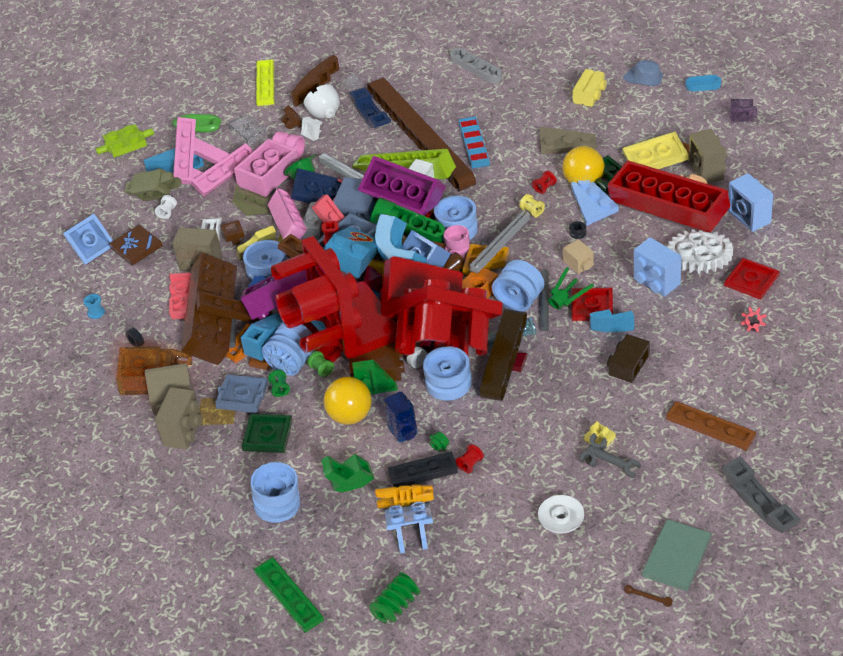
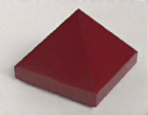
(373, 278)

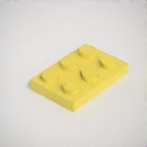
(657, 151)

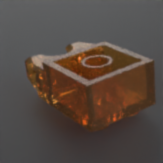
(134, 362)

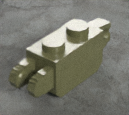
(152, 184)

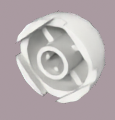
(323, 102)

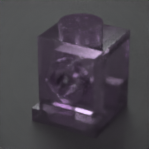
(742, 110)

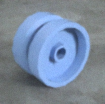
(457, 211)
(260, 257)
(518, 285)
(447, 373)

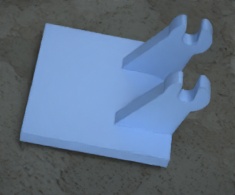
(416, 513)

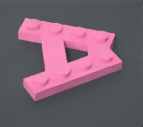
(188, 145)

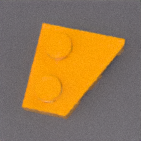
(497, 261)

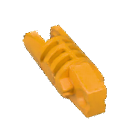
(403, 495)

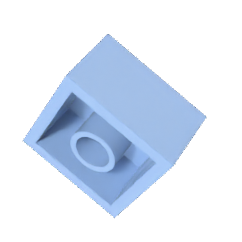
(750, 202)
(657, 267)

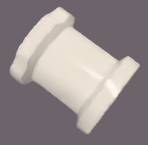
(165, 207)

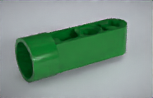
(434, 229)

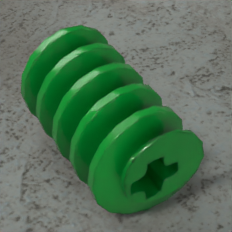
(393, 598)

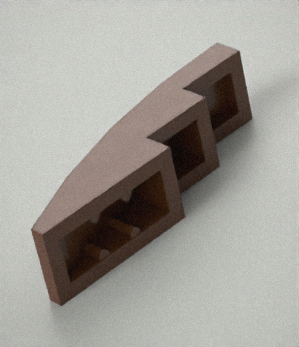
(316, 77)

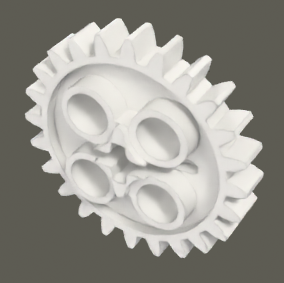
(702, 250)

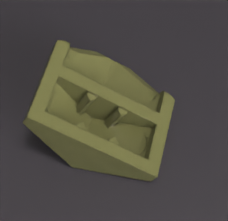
(250, 202)

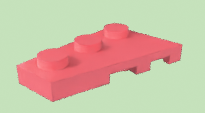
(179, 294)

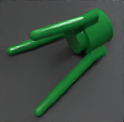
(560, 296)

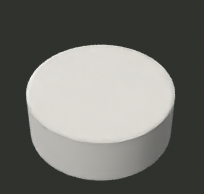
(416, 359)

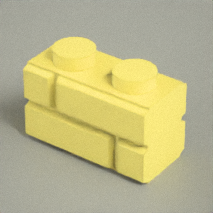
(589, 87)

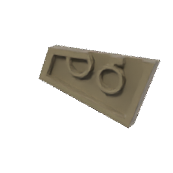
(563, 141)

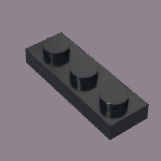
(423, 469)

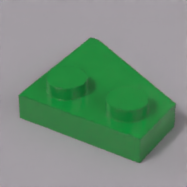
(374, 377)

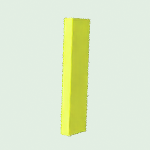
(265, 82)

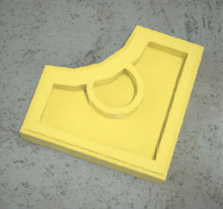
(265, 234)

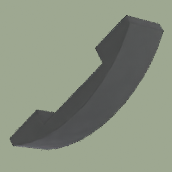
(757, 497)

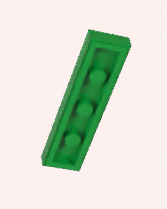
(288, 595)

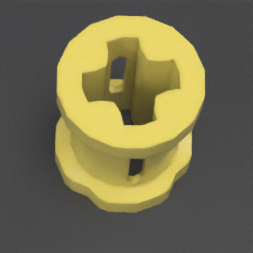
(528, 206)

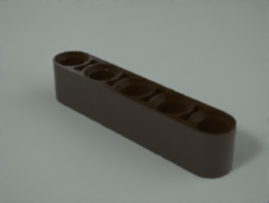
(503, 355)

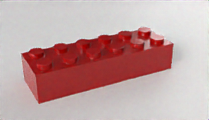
(669, 196)

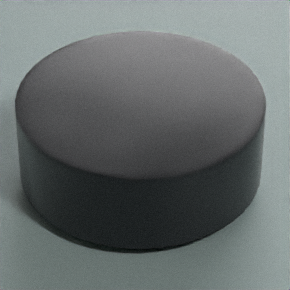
(134, 337)

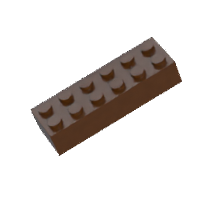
(206, 333)

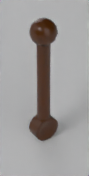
(667, 601)

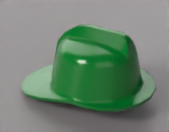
(305, 164)

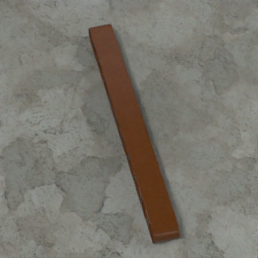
(417, 129)

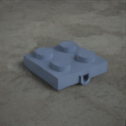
(241, 393)

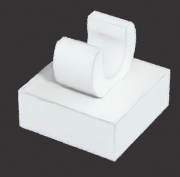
(311, 128)

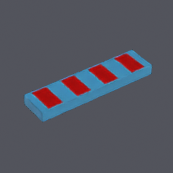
(474, 142)

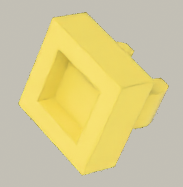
(601, 432)

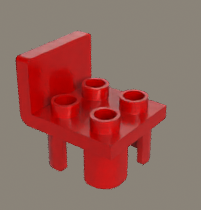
(344, 307)
(435, 307)

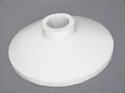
(557, 507)

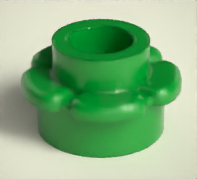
(439, 441)

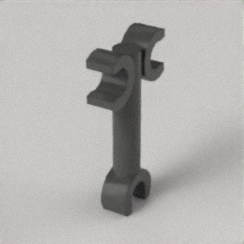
(596, 450)

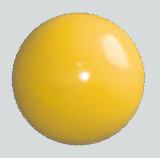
(582, 164)
(347, 400)

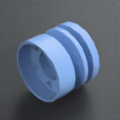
(284, 350)
(275, 492)

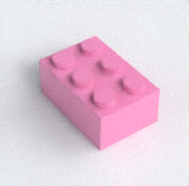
(265, 167)

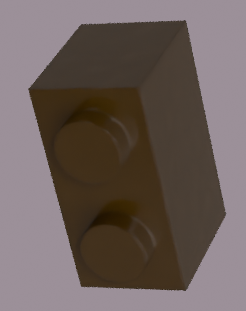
(628, 358)

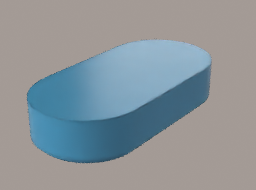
(703, 83)

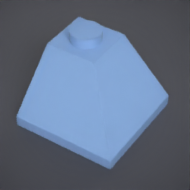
(88, 239)

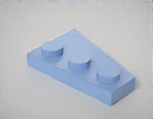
(593, 201)

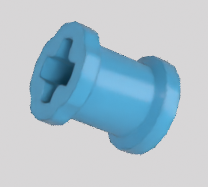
(94, 307)

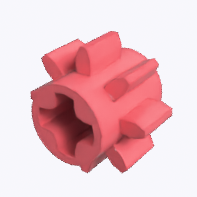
(756, 324)

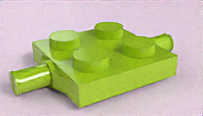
(124, 140)

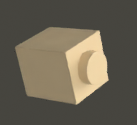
(578, 256)

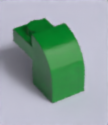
(349, 475)

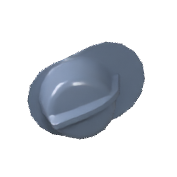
(645, 72)

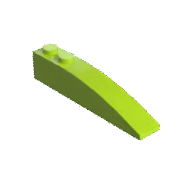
(441, 159)

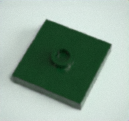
(267, 433)

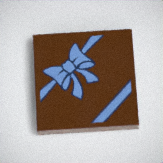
(135, 245)

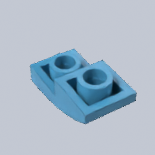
(606, 322)

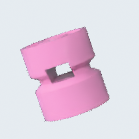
(293, 141)
(457, 240)

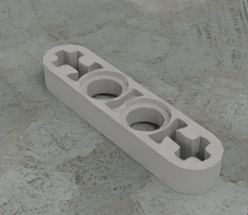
(490, 73)

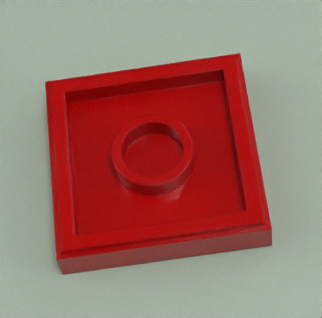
(751, 278)
(592, 301)

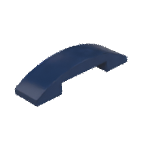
(367, 109)

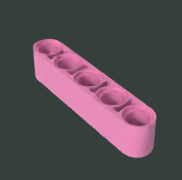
(286, 215)

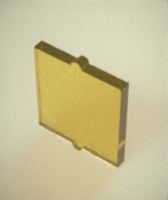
(215, 416)

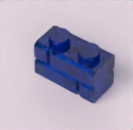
(400, 417)

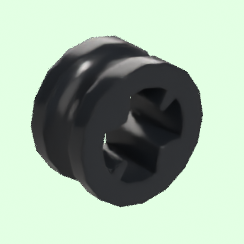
(578, 234)

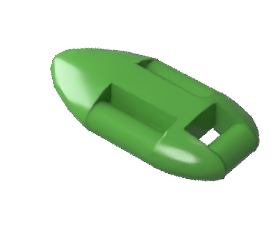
(204, 122)

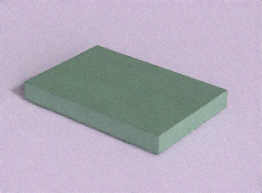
(677, 555)

